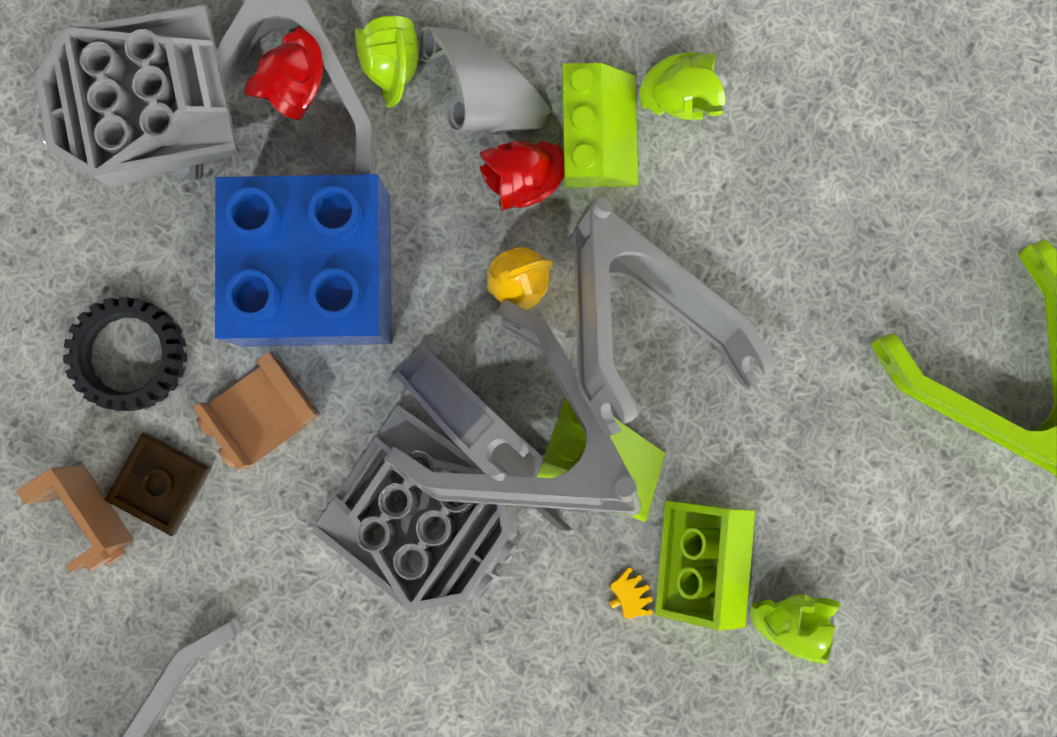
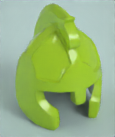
(388, 54)
(683, 85)
(798, 625)

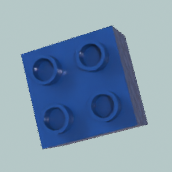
(302, 260)

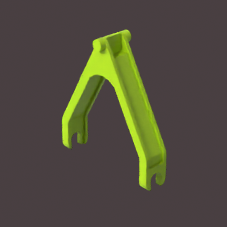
(1035, 446)

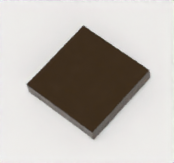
(158, 484)

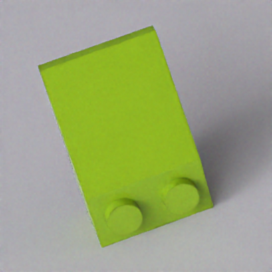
(638, 454)

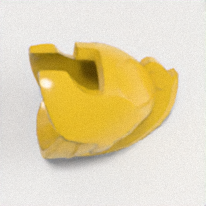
(519, 277)

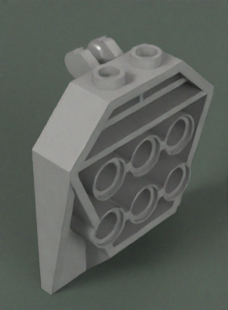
(78, 96)
(453, 566)

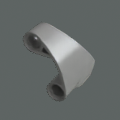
(490, 89)

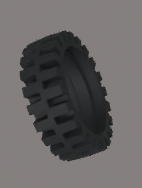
(81, 346)

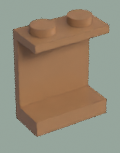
(257, 413)
(88, 509)

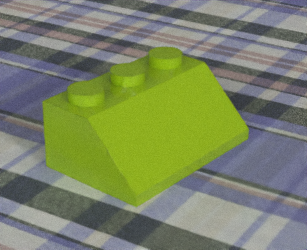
(598, 126)
(705, 564)

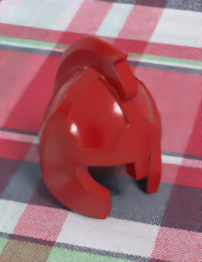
(289, 74)
(523, 172)

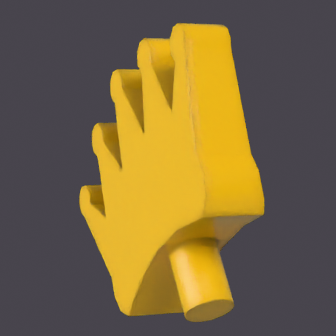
(629, 595)

